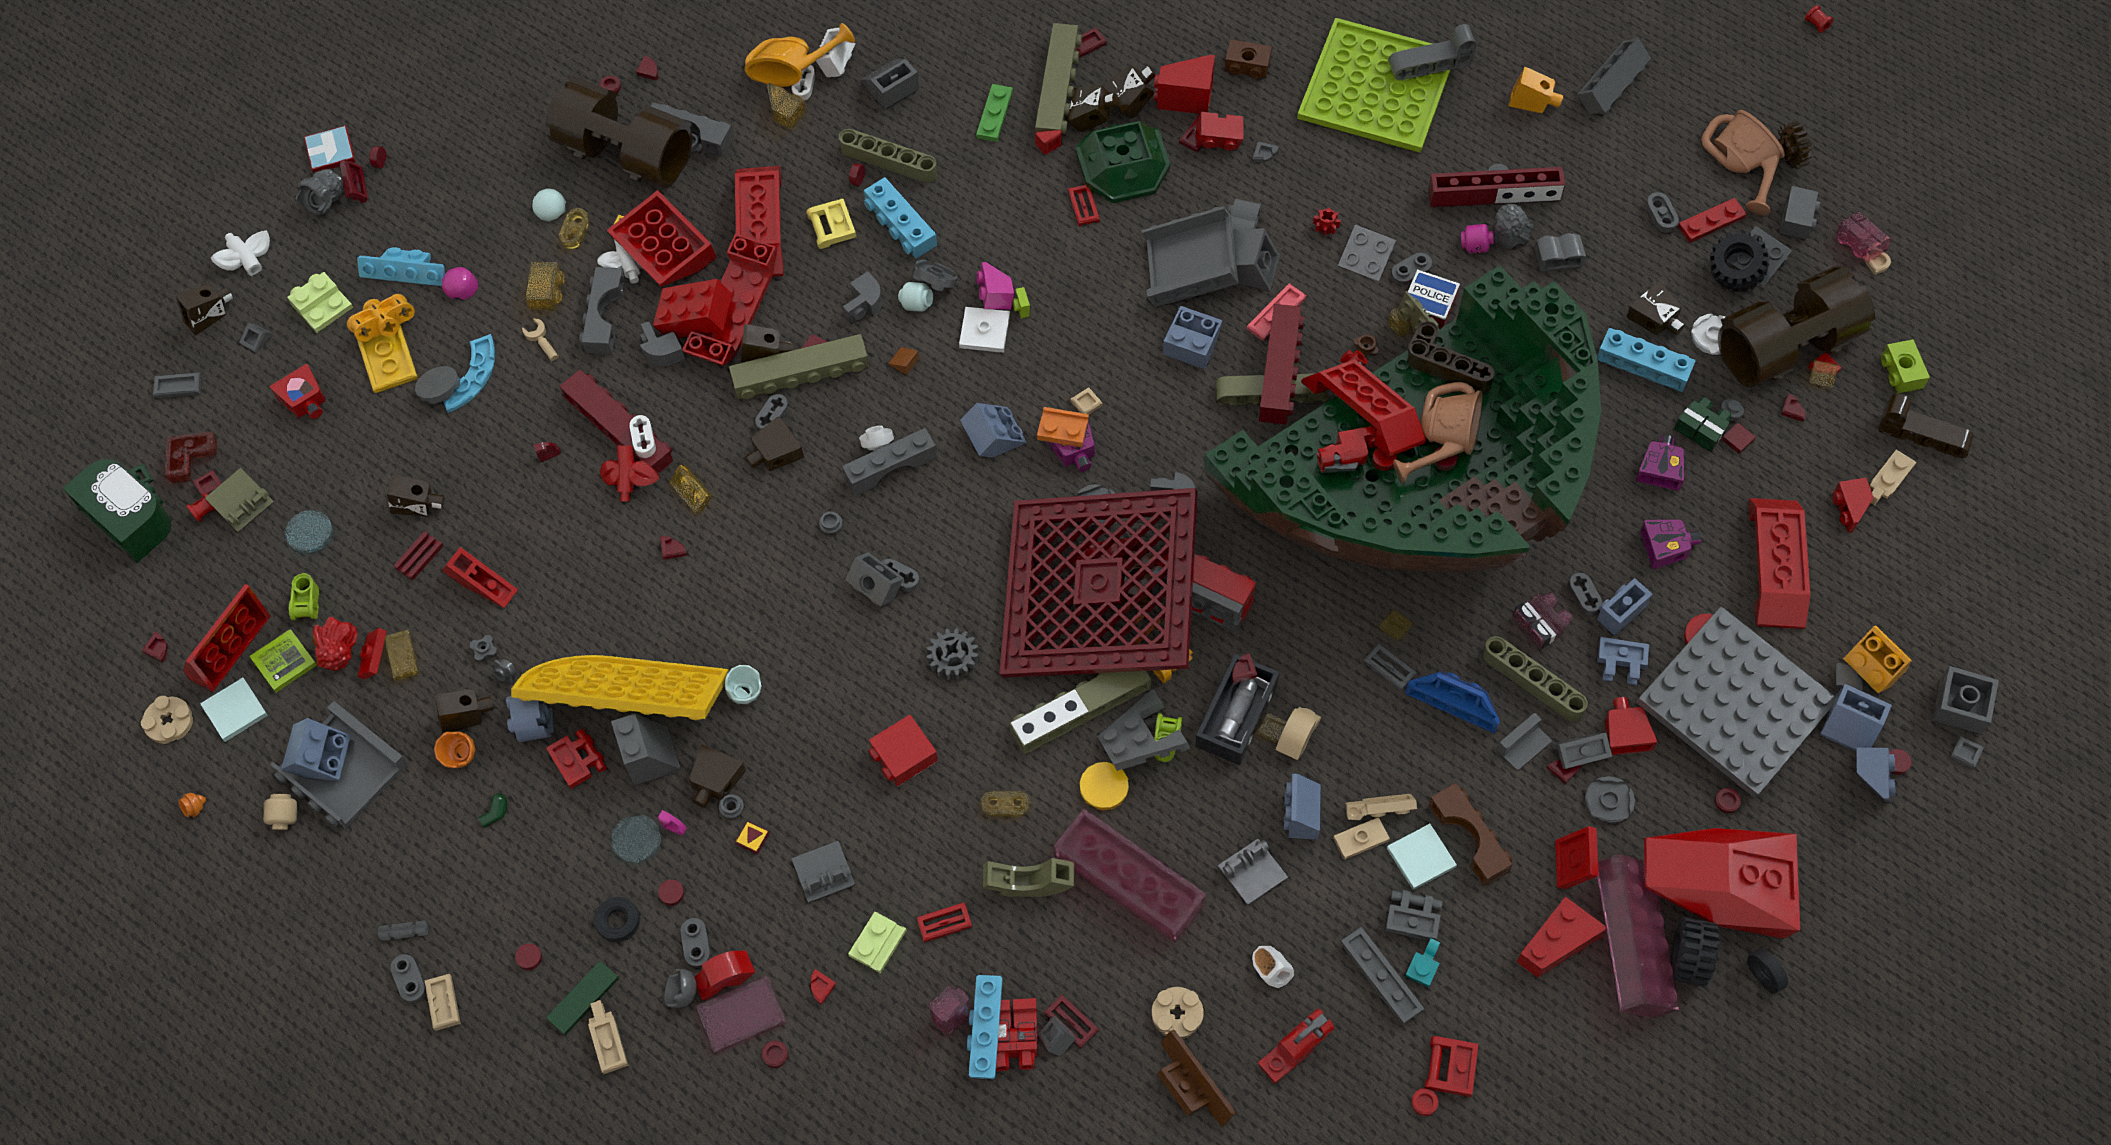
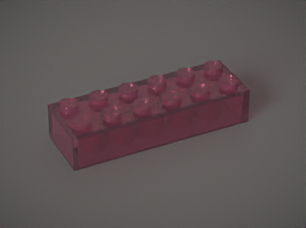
(1130, 875)
(1636, 939)

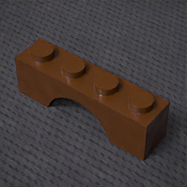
(1454, 808)

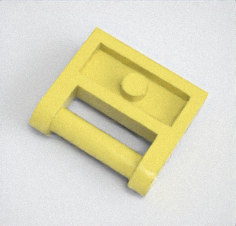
(838, 221)

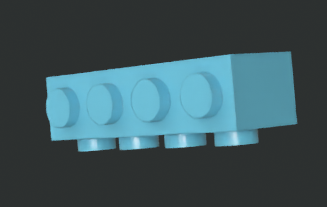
(900, 218)
(1645, 359)

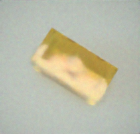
(544, 286)

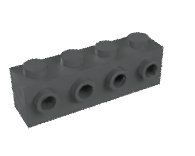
(1614, 76)

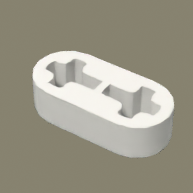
(808, 83)
(638, 437)

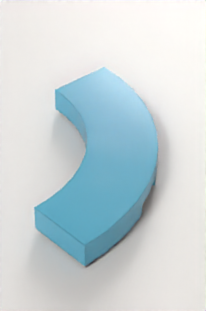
(478, 374)

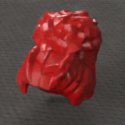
(334, 643)

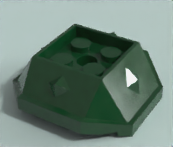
(1123, 161)

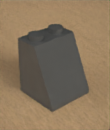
(1255, 258)
(645, 748)

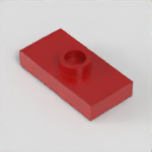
(371, 653)

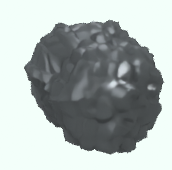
(320, 191)
(1511, 226)

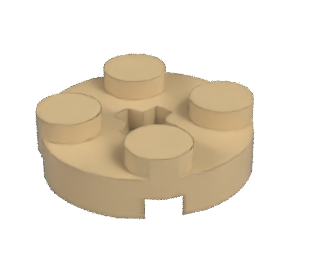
(163, 707)
(1187, 1001)

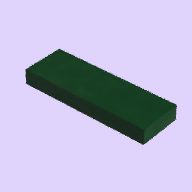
(579, 1000)

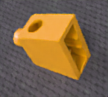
(1534, 92)

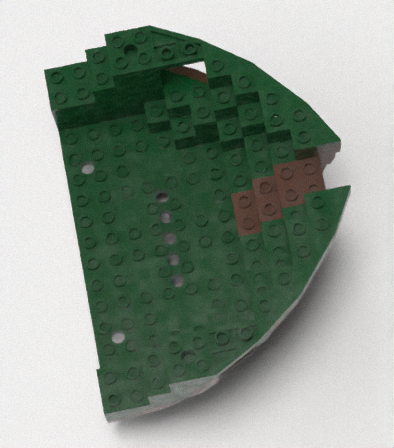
(1513, 487)

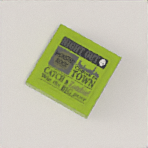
(283, 660)

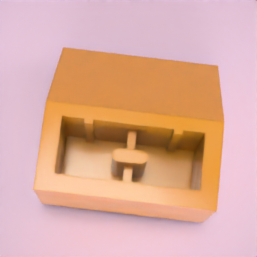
(1878, 660)

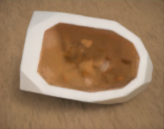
(1272, 966)

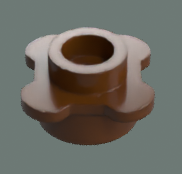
(1367, 340)

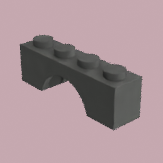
(714, 135)
(605, 287)
(909, 451)

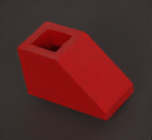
(1853, 500)

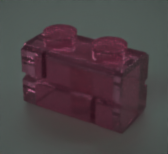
(1862, 237)
(949, 1010)

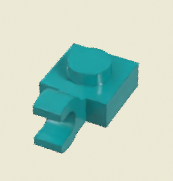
(1423, 966)

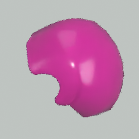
(459, 283)

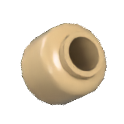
(280, 811)

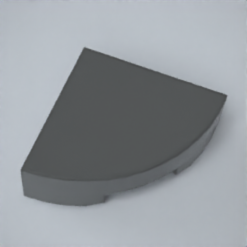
(1264, 151)

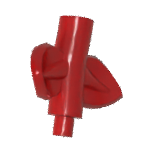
(627, 472)

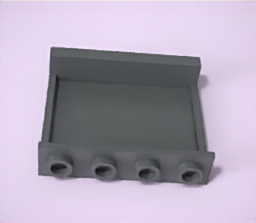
(1191, 256)
(365, 772)

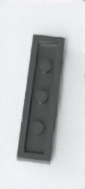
(1382, 976)

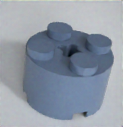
(529, 719)

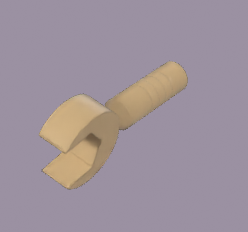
(538, 336)

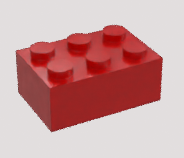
(693, 307)

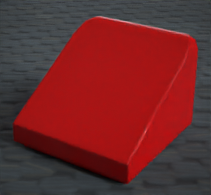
(1048, 140)

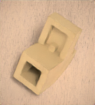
(1297, 732)

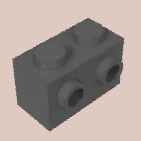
(1799, 212)

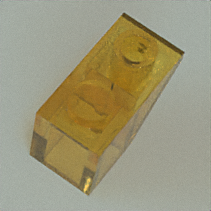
(786, 108)

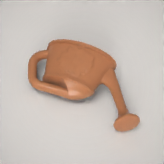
(1743, 147)
(1450, 422)

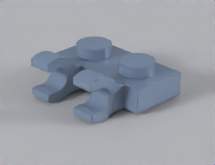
(1622, 653)

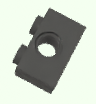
(874, 579)

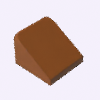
(904, 360)

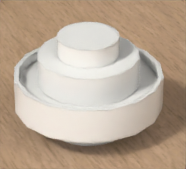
(876, 438)

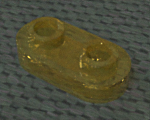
(572, 229)
(1005, 804)

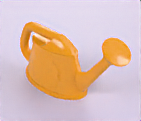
(783, 59)

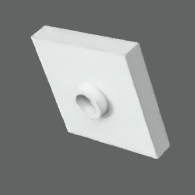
(984, 329)

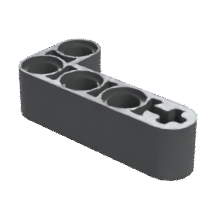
(1435, 57)

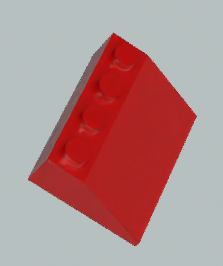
(662, 240)
(226, 640)

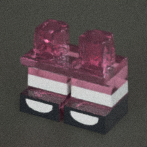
(1541, 619)

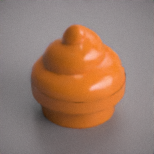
(191, 804)

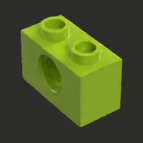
(1906, 355)

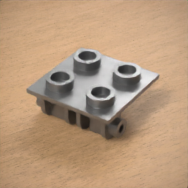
(1367, 252)
(1253, 871)

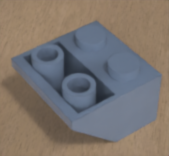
(1192, 337)
(992, 429)
(1855, 718)
(315, 751)
(1875, 768)
(1302, 808)

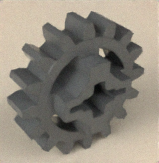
(954, 663)

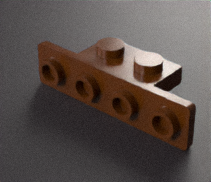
(1191, 1083)

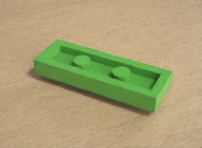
(994, 112)

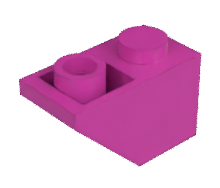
(995, 288)

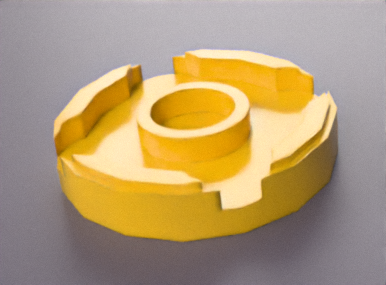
(1104, 786)

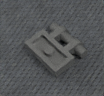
(1414, 922)

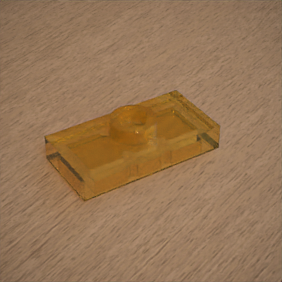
(401, 655)

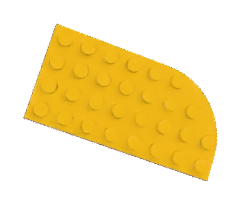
(624, 685)

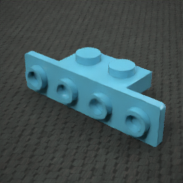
(402, 266)
(985, 1028)

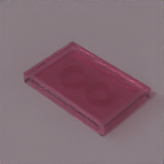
(741, 1014)

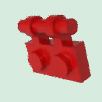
(570, 763)

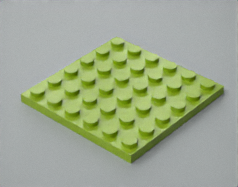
(1358, 91)

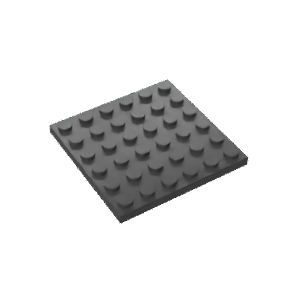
(1737, 701)

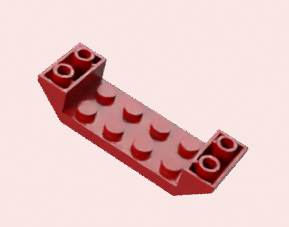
(759, 208)
(747, 280)
(1375, 401)
(1781, 563)

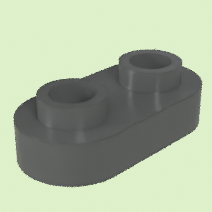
(1663, 213)
(1410, 266)
(695, 941)
(407, 977)

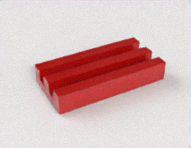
(1095, 218)
(946, 931)

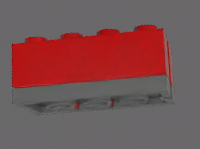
(1217, 592)

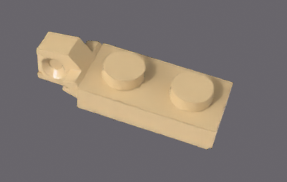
(1891, 476)
(1380, 805)
(606, 1039)

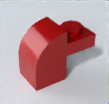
(723, 970)

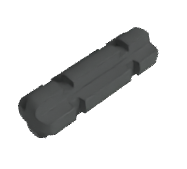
(403, 930)

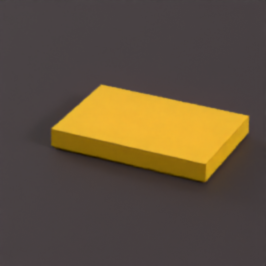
(387, 361)

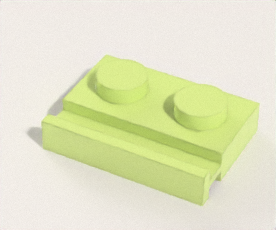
(877, 942)

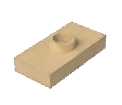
(1361, 838)
(442, 1002)

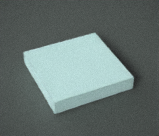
(233, 709)
(1421, 856)

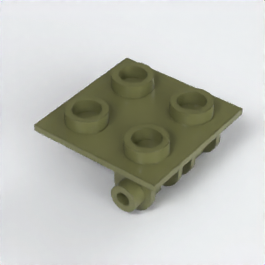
(1411, 311)
(239, 499)

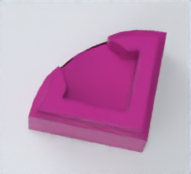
(671, 823)

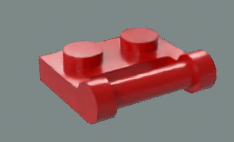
(1460, 1066)

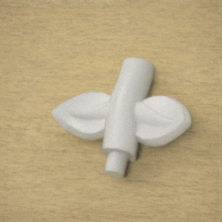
(243, 253)
(622, 260)

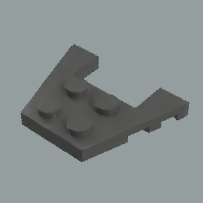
(1131, 742)

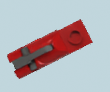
(1348, 451)
(1296, 1046)

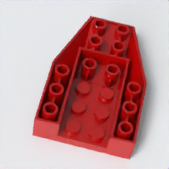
(1729, 877)

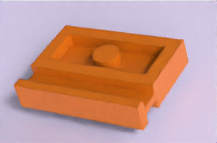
(1063, 427)

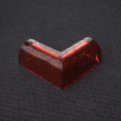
(183, 448)

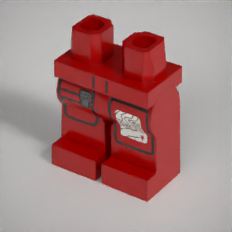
(1021, 1039)

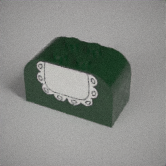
(121, 506)

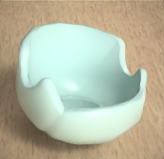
(548, 204)
(741, 677)

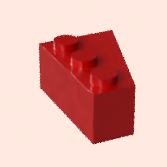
(1560, 937)

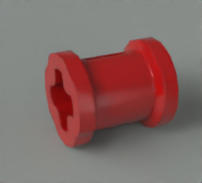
(1819, 19)
(200, 508)

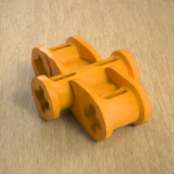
(374, 321)

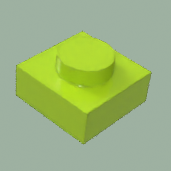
(1021, 303)

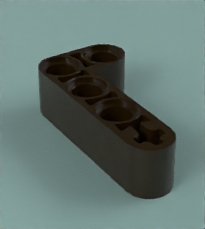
(1452, 361)
(1922, 429)

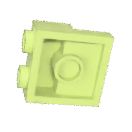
(319, 301)

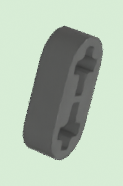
(768, 408)
(905, 572)
(1589, 592)

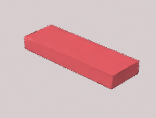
(1261, 324)

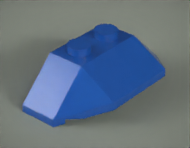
(1455, 697)

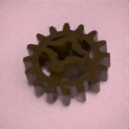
(1795, 144)

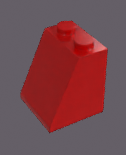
(1185, 85)

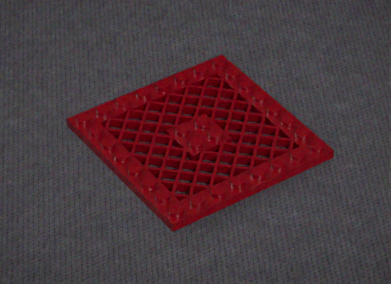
(1100, 584)

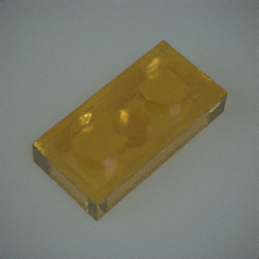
(690, 489)

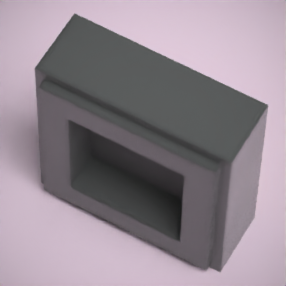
(1966, 752)

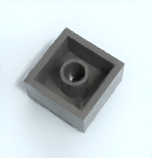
(1965, 700)

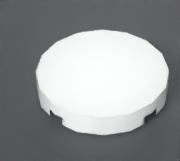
(1705, 333)

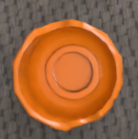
(449, 744)

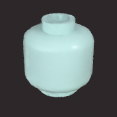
(915, 296)

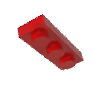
(1712, 220)

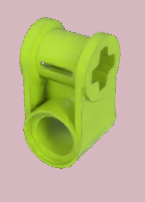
(303, 602)
(1163, 728)

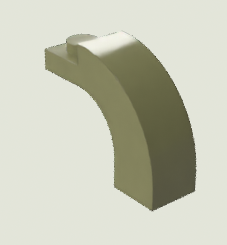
(1030, 881)

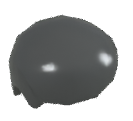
(682, 981)

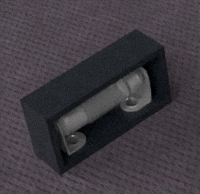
(1236, 713)

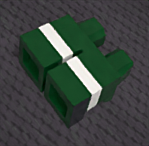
(1707, 423)

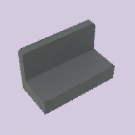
(1523, 742)
(1583, 749)

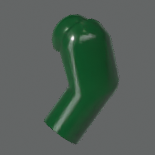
(496, 812)

